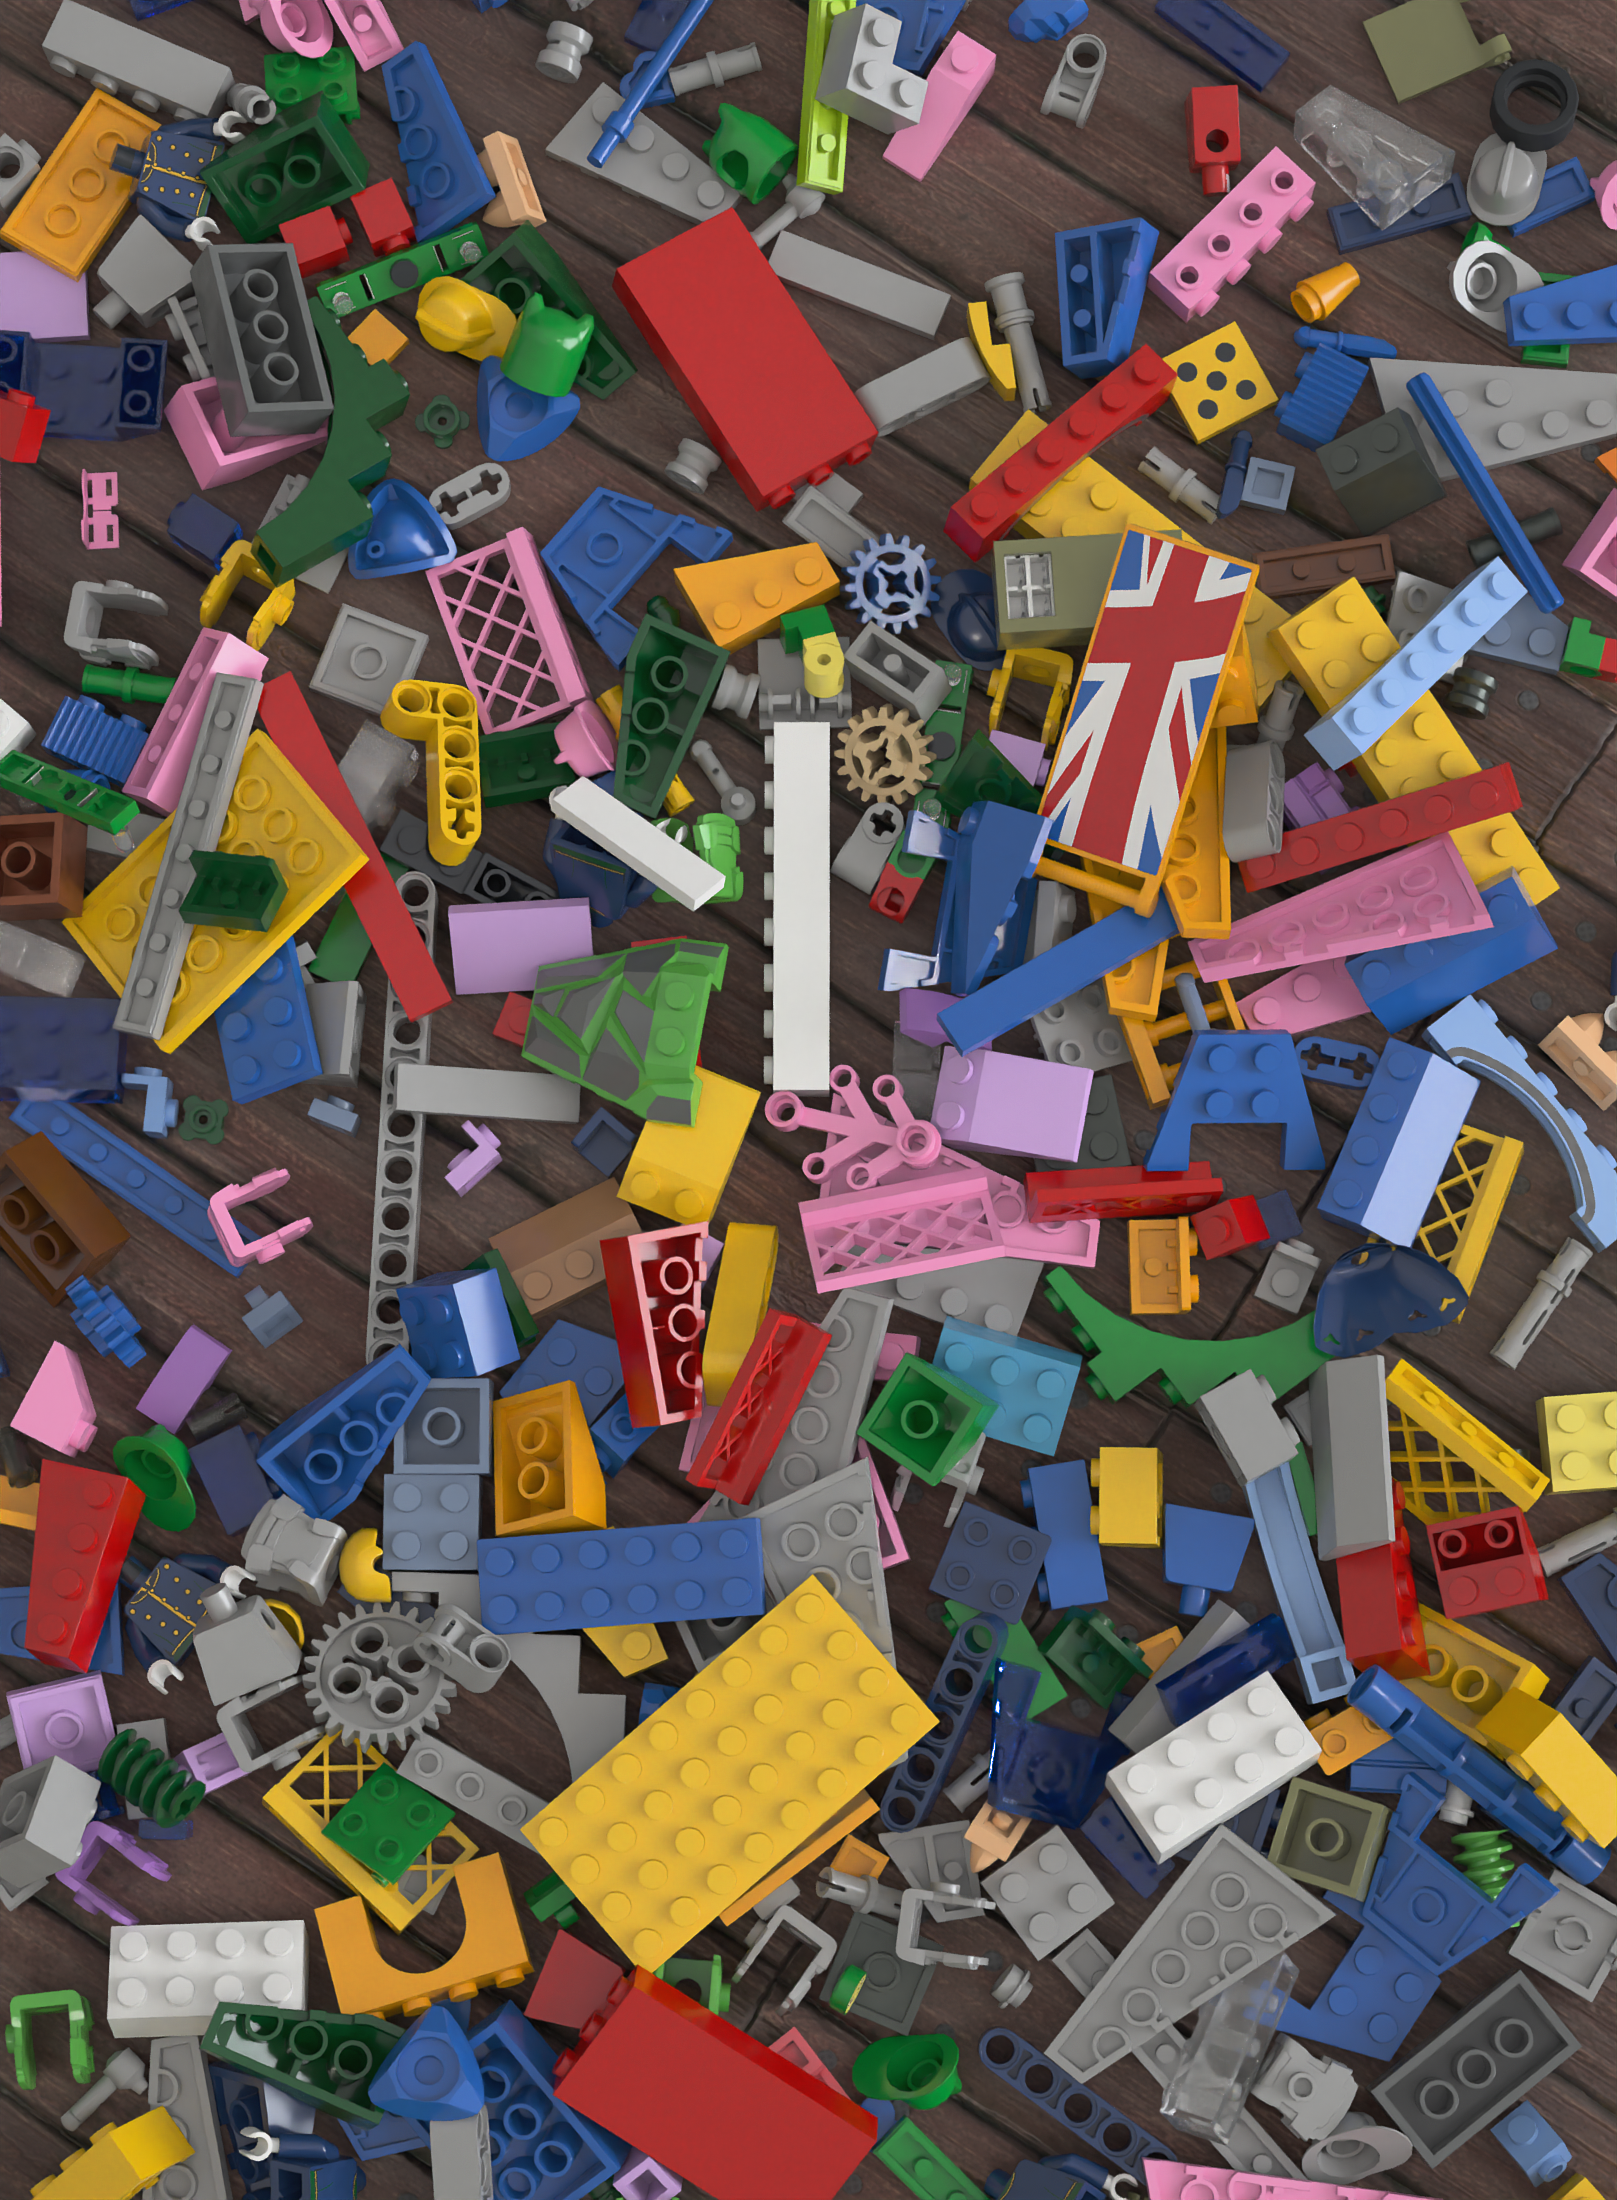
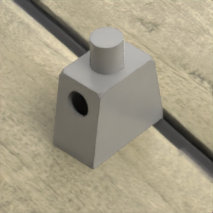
(142, 276)
(241, 1645)

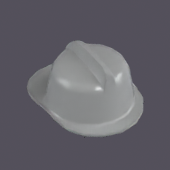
(1504, 182)
(1486, 277)
(1355, 2151)

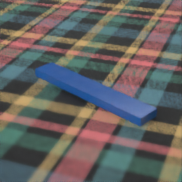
(1055, 975)
(129, 1175)

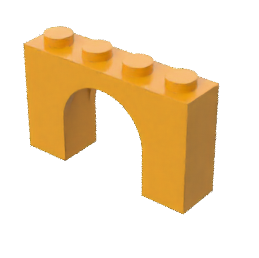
(489, 1955)

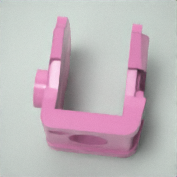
(226, 1232)

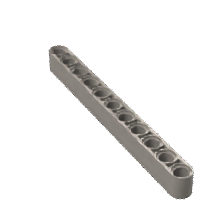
(394, 1148)

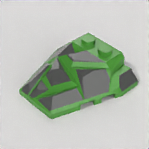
(629, 1024)

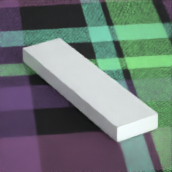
(638, 843)

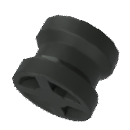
(1470, 693)

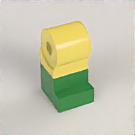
(815, 640)

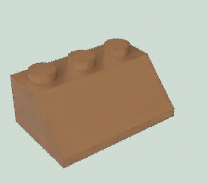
(559, 1250)

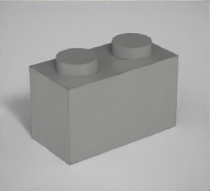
(897, 672)

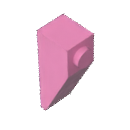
(366, 30)
(950, 94)

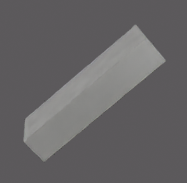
(1145, 1717)

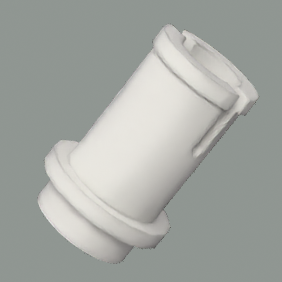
(1456, 1806)

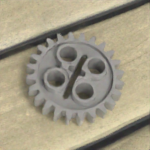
(359, 1711)

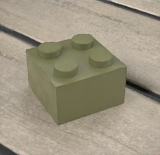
(1329, 1839)

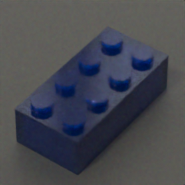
(61, 1050)

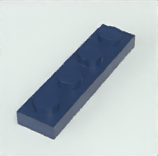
(1584, 1704)

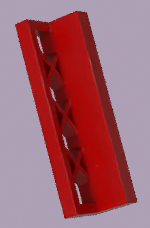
(1119, 1192)
(761, 1408)

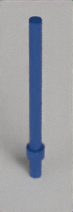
(620, 122)

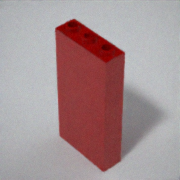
(745, 360)
(710, 2098)

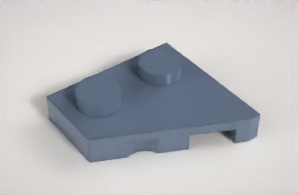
(1525, 638)

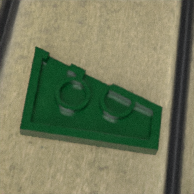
(988, 775)

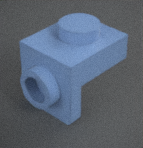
(160, 1108)
(1532, 2144)

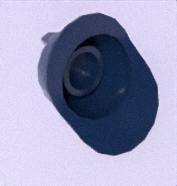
(968, 617)

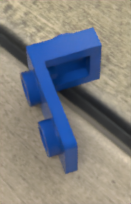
(616, 1439)

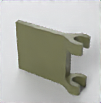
(1429, 46)

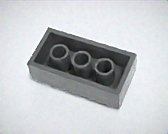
(261, 339)
(1473, 2067)

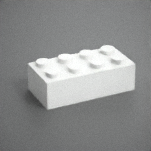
(1212, 1767)
(176, 1974)

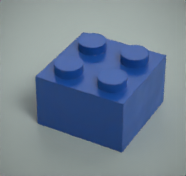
(458, 1323)

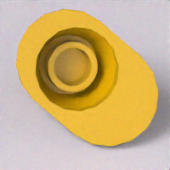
(464, 319)

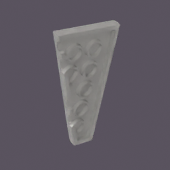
(1504, 409)

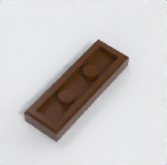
(1323, 566)

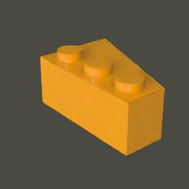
(746, 594)

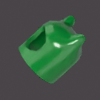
(749, 153)
(546, 348)

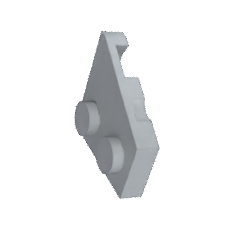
(936, 1855)

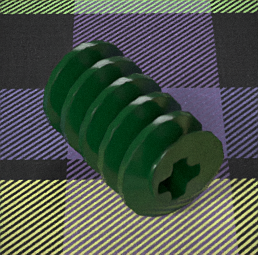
(148, 1780)

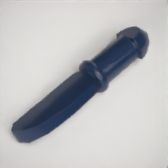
(1235, 473)

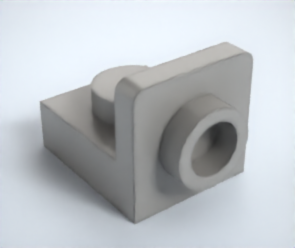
(1287, 1275)

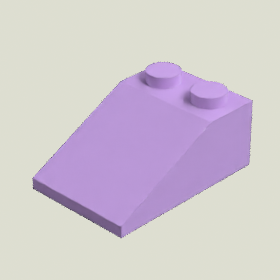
(1011, 1105)

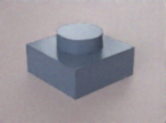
(1267, 485)
(336, 1115)

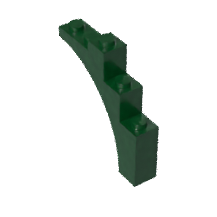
(330, 510)

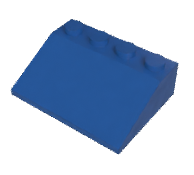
(535, 2139)

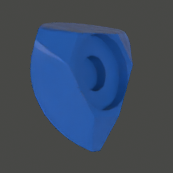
(515, 419)
(402, 535)
(430, 2072)

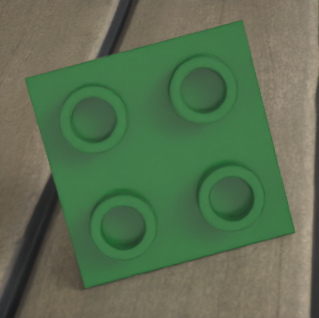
(297, 77)
(388, 1824)

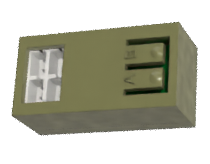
(1051, 588)

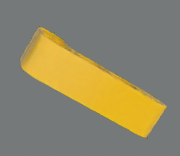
(443, 772)
(738, 1304)

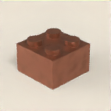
(41, 866)

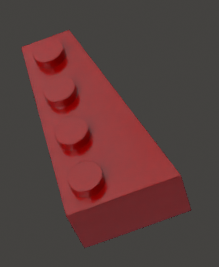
(658, 1320)
(77, 1560)
(1382, 1605)

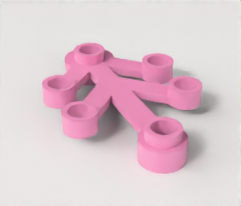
(860, 1131)

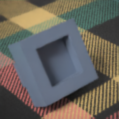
(270, 1316)

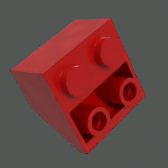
(1486, 1563)

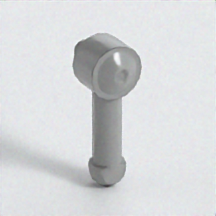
(799, 203)
(735, 801)
(123, 2072)

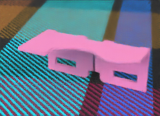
(100, 518)

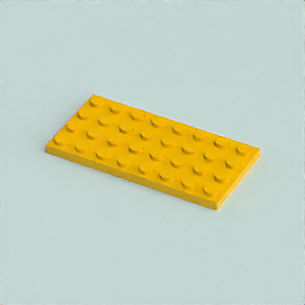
(729, 1775)

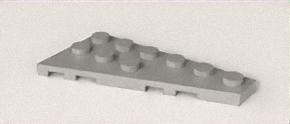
(831, 1409)
(835, 1536)
(1204, 1935)

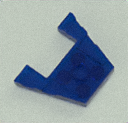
(1042, 1766)

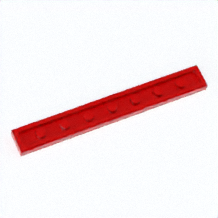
(372, 886)

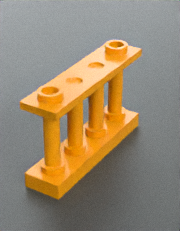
(1144, 1035)

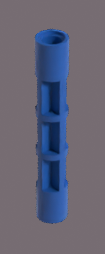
(1473, 1771)

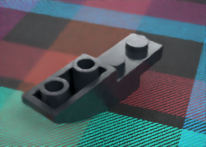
(476, 880)

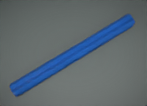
(1485, 493)

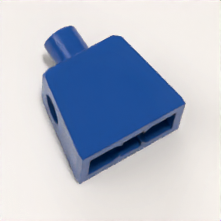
(1202, 1553)

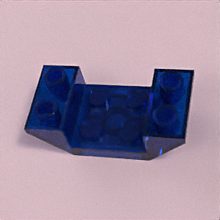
(89, 388)

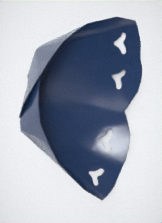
(1382, 1297)

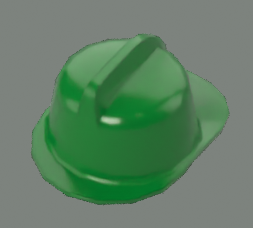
(159, 1468)
(909, 2069)

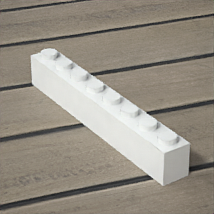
(800, 908)

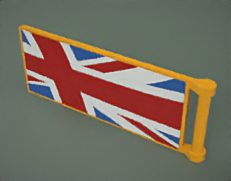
(1143, 710)

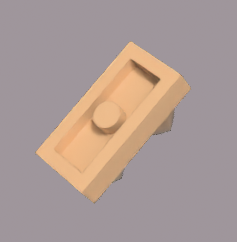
(517, 196)
(1576, 1051)
(994, 1836)

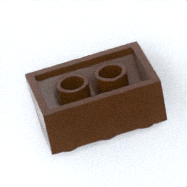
(53, 1219)

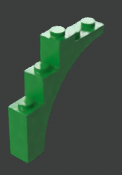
(1188, 1367)

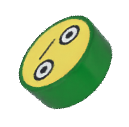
(847, 1989)

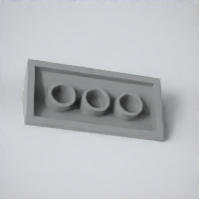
(1351, 1456)

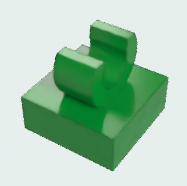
(552, 1897)

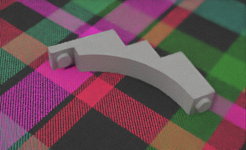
(587, 1722)

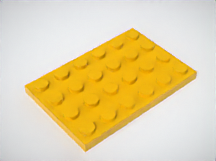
(267, 816)

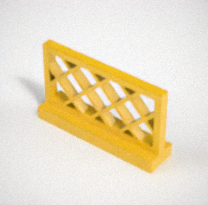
(1483, 1212)
(1468, 1442)
(307, 1826)

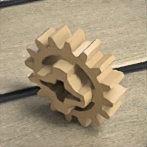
(867, 747)

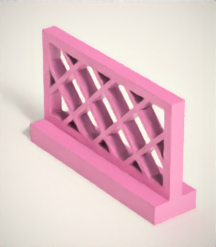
(545, 618)
(897, 1212)

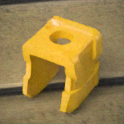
(235, 564)
(1038, 666)

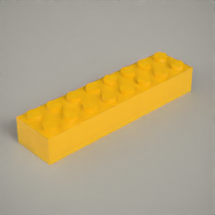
(1098, 503)
(1337, 647)

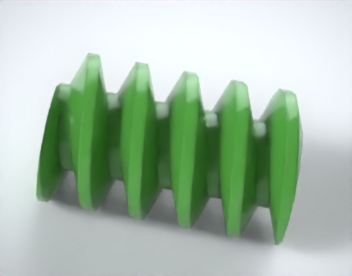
(1484, 1860)

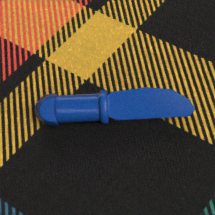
(1346, 343)

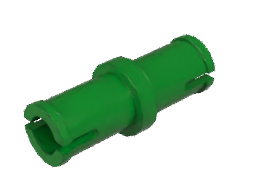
(127, 684)

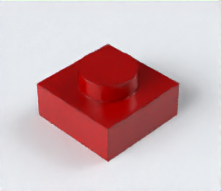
(513, 1020)

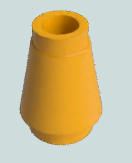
(1324, 292)

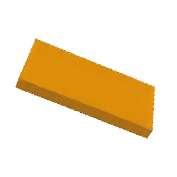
(75, 194)

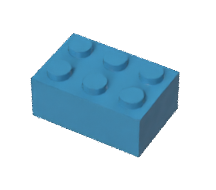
(1020, 1375)

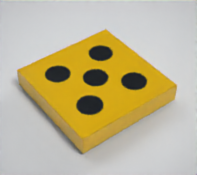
(1218, 383)

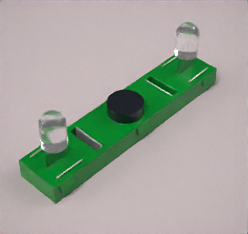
(403, 270)
(947, 734)
(69, 794)

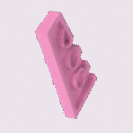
(1304, 999)

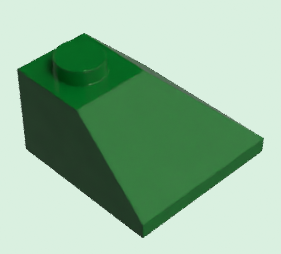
(926, 1418)

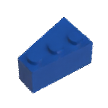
(1101, 292)

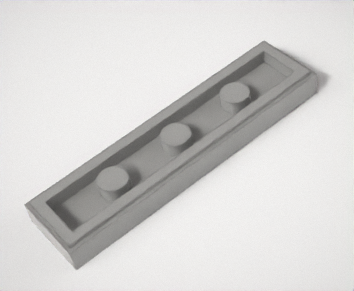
(858, 285)
(485, 1093)

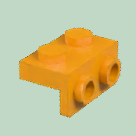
(1161, 1266)
(1344, 1737)

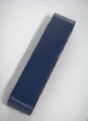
(961, 1707)
(1062, 2087)

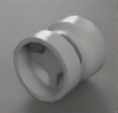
(564, 52)

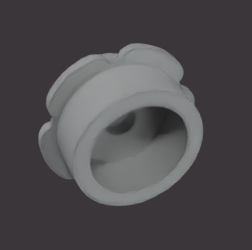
(1012, 1986)

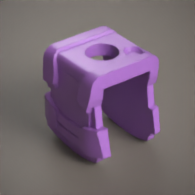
(96, 1841)

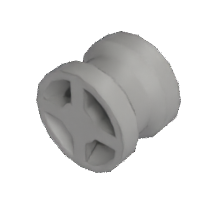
(692, 466)
(736, 691)

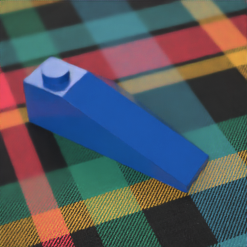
(992, 856)
(338, 1438)

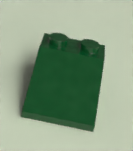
(287, 169)

